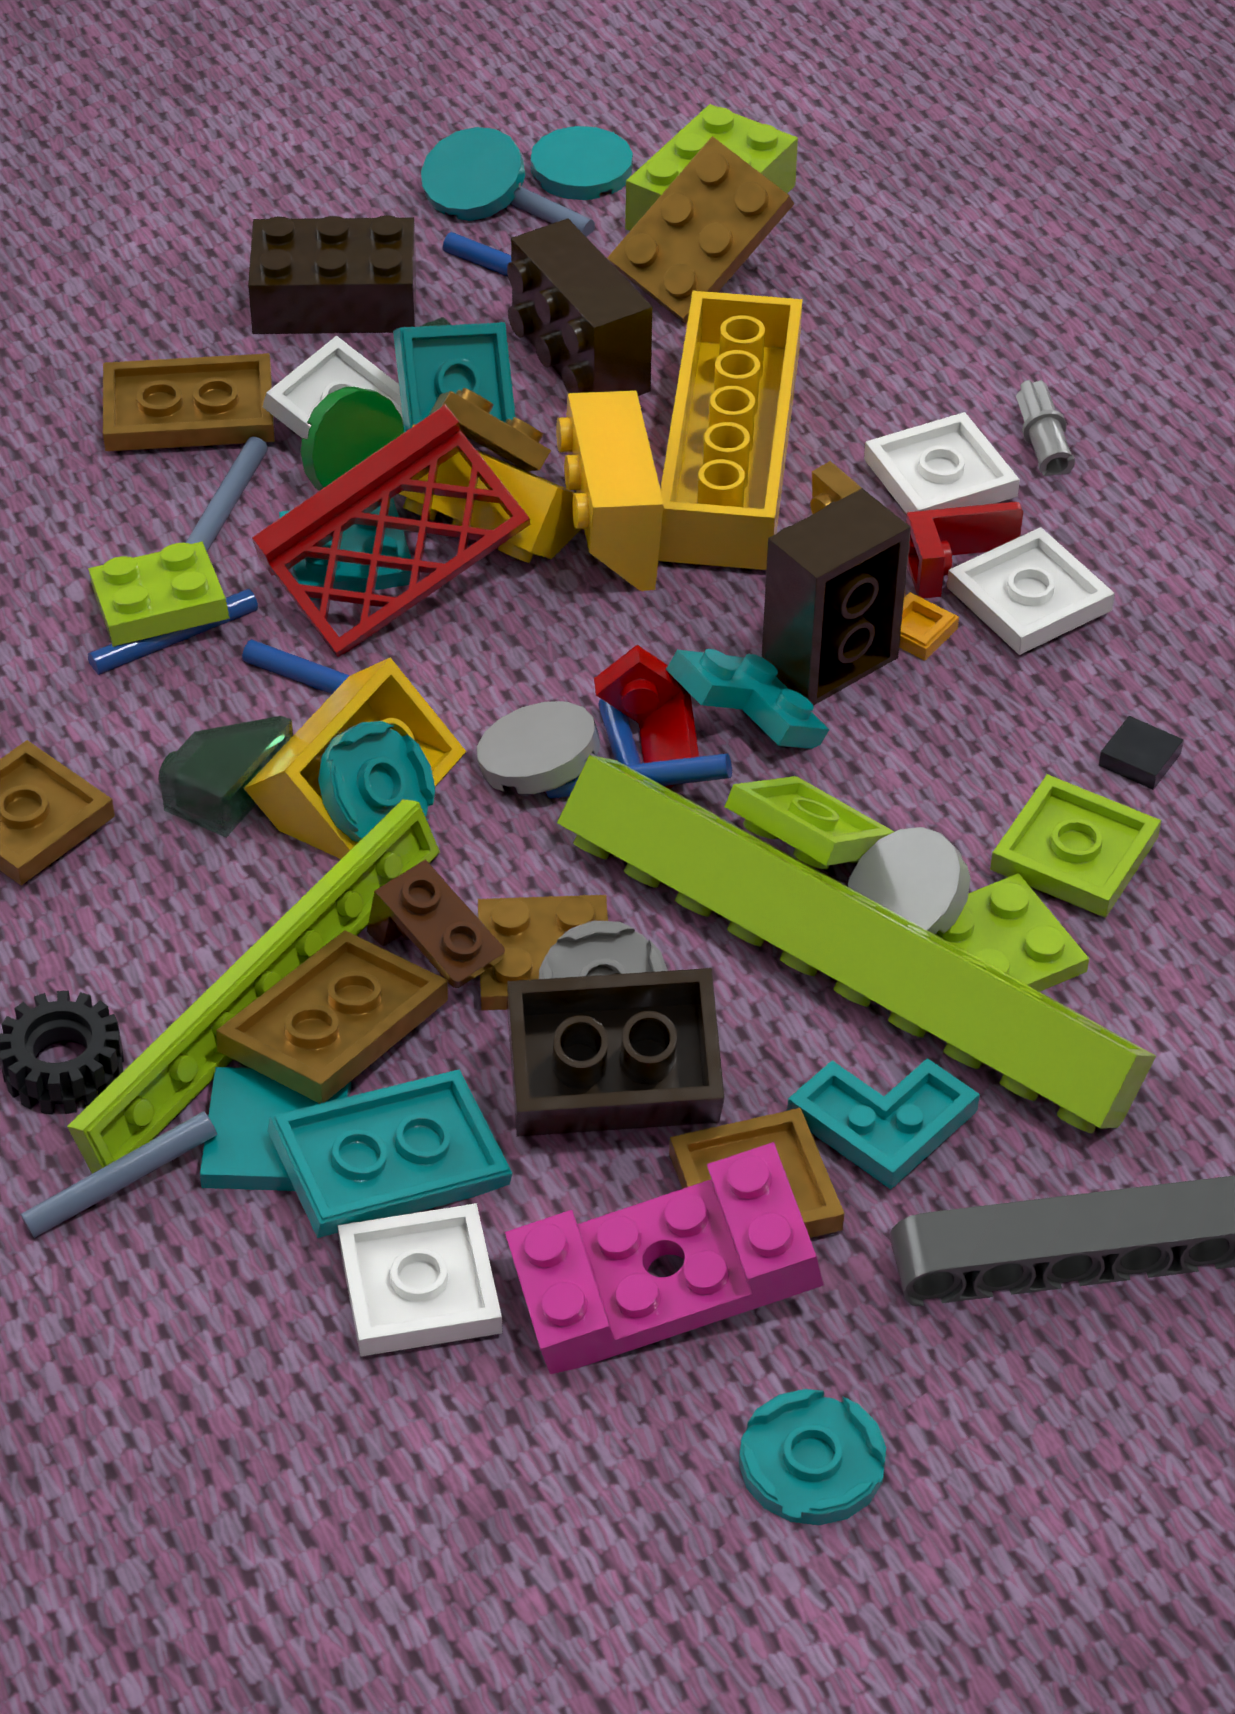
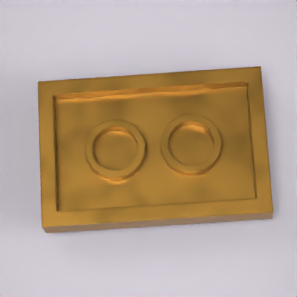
(700, 228)
(186, 402)
(332, 1016)

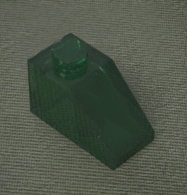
(213, 766)

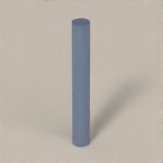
(549, 210)
(228, 492)
(118, 1174)

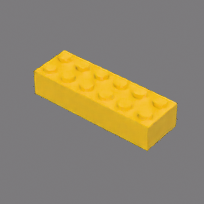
(730, 429)

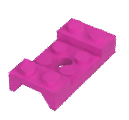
(592, 1279)

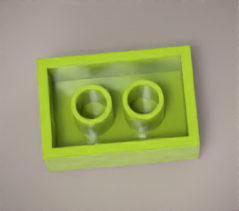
(758, 144)

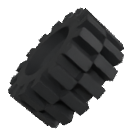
(54, 1024)

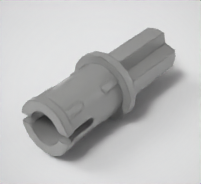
(1044, 429)

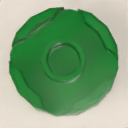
(346, 431)

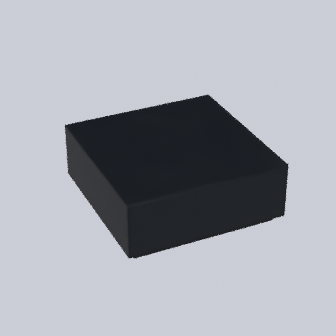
(1141, 752)

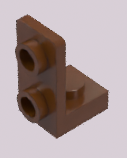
(436, 921)

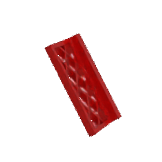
(362, 491)

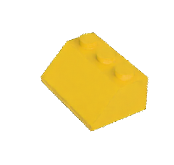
(614, 482)
(542, 500)
(289, 783)

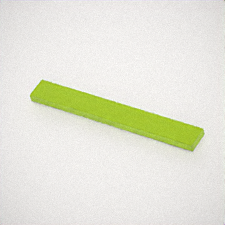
(186, 1053)

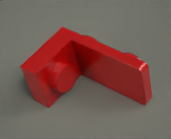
(956, 531)
(654, 699)

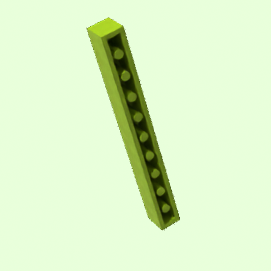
(858, 943)

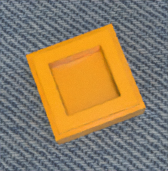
(925, 626)

